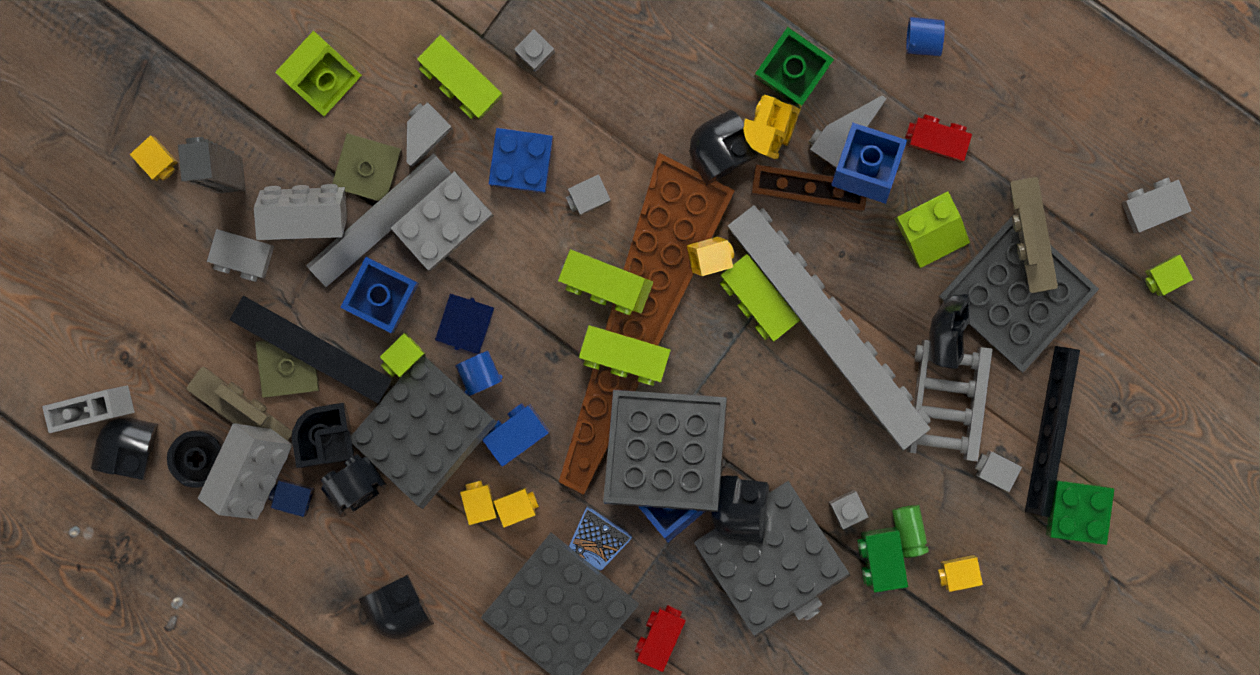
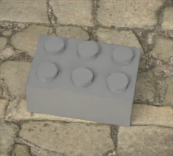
(300, 212)
(442, 221)
(245, 471)

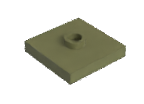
(366, 167)
(283, 373)

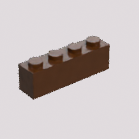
(803, 188)

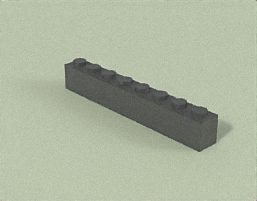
(211, 166)

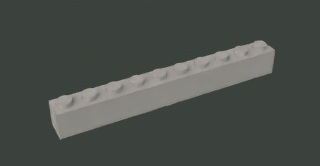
(829, 328)

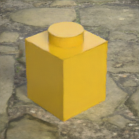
(154, 159)
(710, 256)
(478, 502)
(516, 506)
(960, 573)

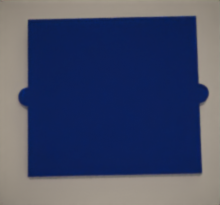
(464, 323)

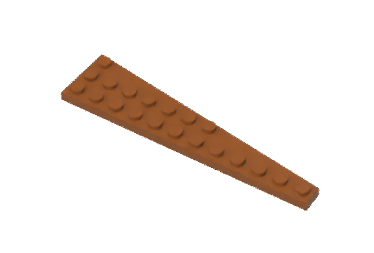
(674, 215)

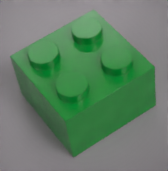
(793, 67)
(1080, 512)
(883, 559)

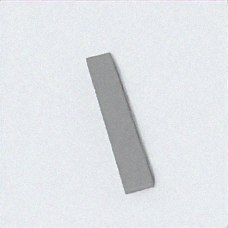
(378, 220)

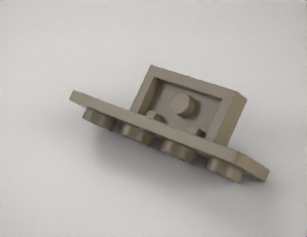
(1033, 235)
(232, 404)

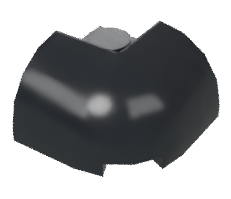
(720, 147)
(947, 331)
(322, 436)
(124, 447)
(741, 509)
(396, 609)

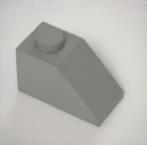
(424, 132)

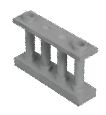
(971, 417)

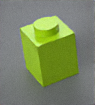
(1168, 275)
(401, 356)

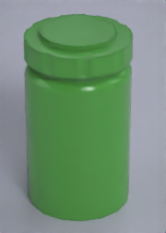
(911, 528)

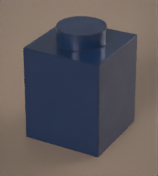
(291, 497)

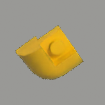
(771, 126)

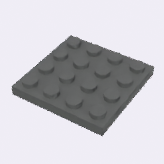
(1004, 309)
(422, 431)
(665, 450)
(780, 573)
(559, 609)

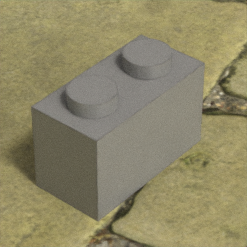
(1156, 205)
(240, 254)

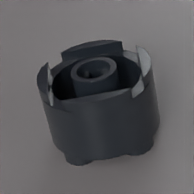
(181, 452)
(352, 485)

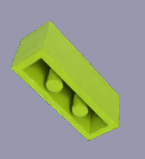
(459, 78)
(605, 283)
(758, 298)
(624, 355)

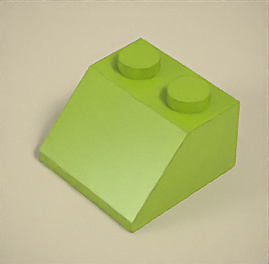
(318, 73)
(933, 229)

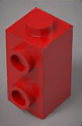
(938, 139)
(661, 638)

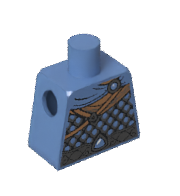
(598, 539)

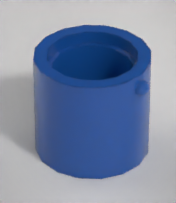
(925, 36)
(478, 373)

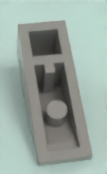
(829, 143)
(88, 409)

